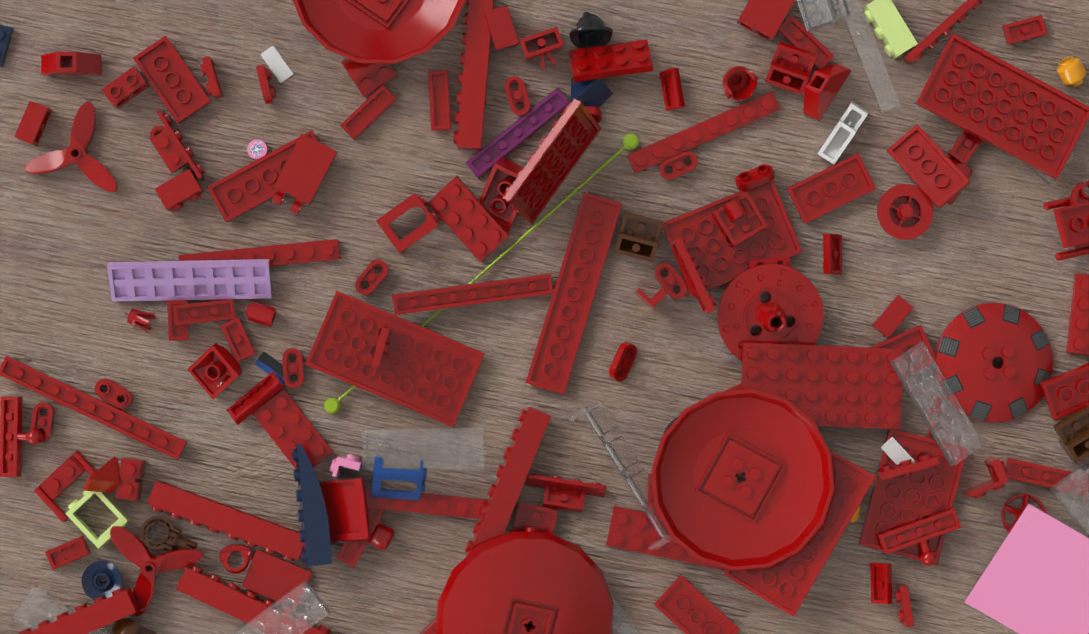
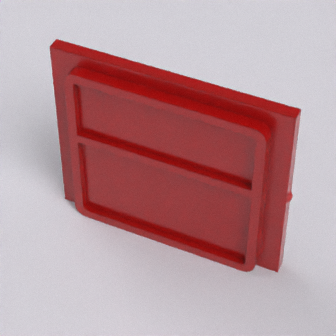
(346, 509)

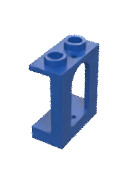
(416, 476)

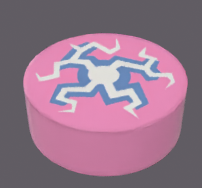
(257, 149)

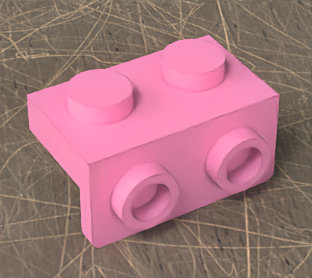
(350, 461)

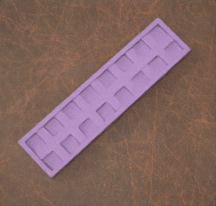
(190, 280)

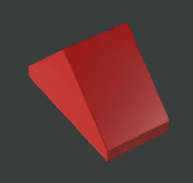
(104, 479)

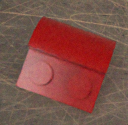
(790, 68)
(368, 75)

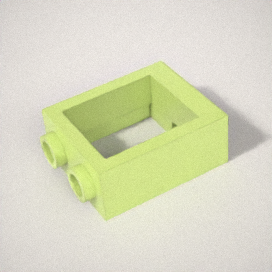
(99, 542)

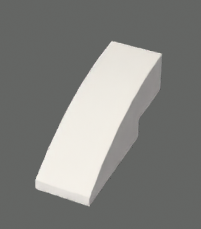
(843, 132)

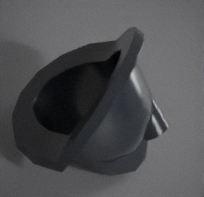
(590, 32)

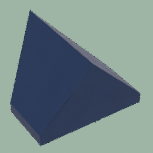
(590, 92)

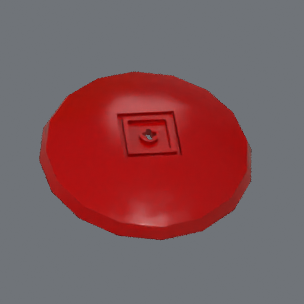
(378, 28)
(752, 519)
(523, 581)

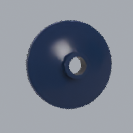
(91, 579)

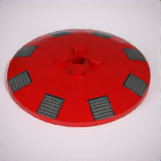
(967, 356)

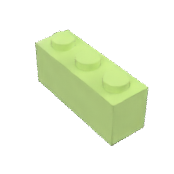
(890, 27)

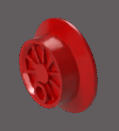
(905, 211)

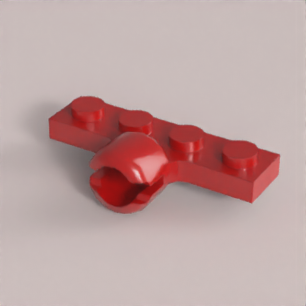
(380, 538)

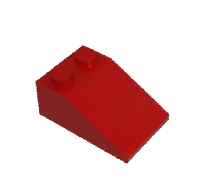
(500, 178)

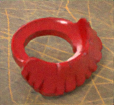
(226, 552)

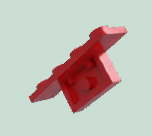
(172, 150)
(564, 493)

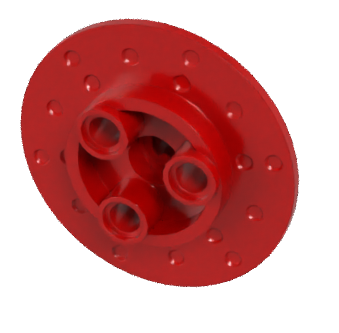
(789, 295)

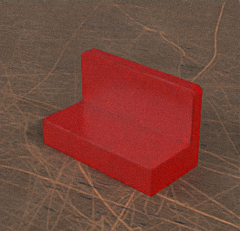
(501, 28)
(33, 123)
(654, 300)

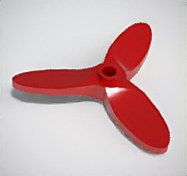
(81, 136)
(140, 555)

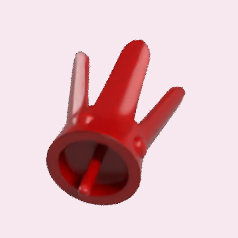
(139, 319)

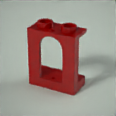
(429, 224)

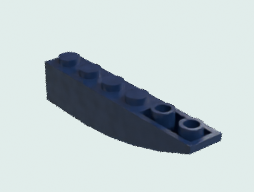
(312, 512)

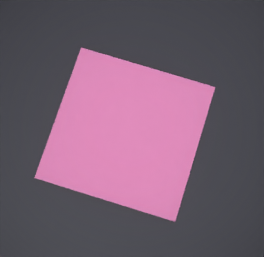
(1037, 578)

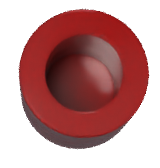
(261, 313)

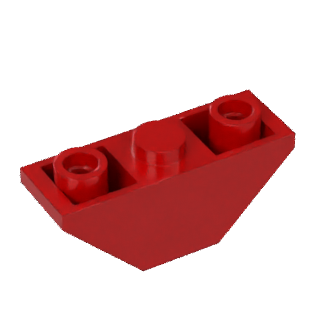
(71, 63)
(823, 88)

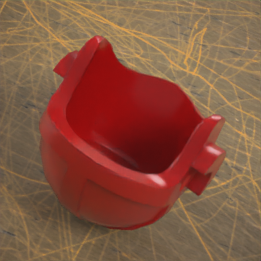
(739, 83)

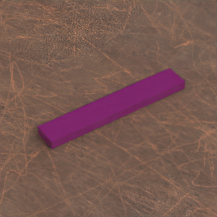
(518, 132)

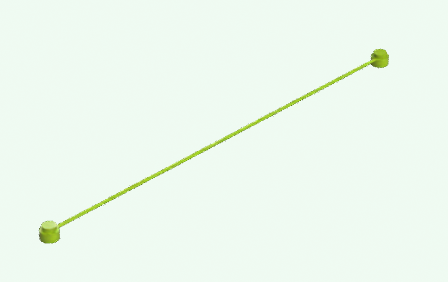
(630, 142)

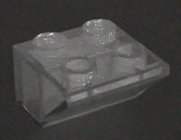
(823, 12)

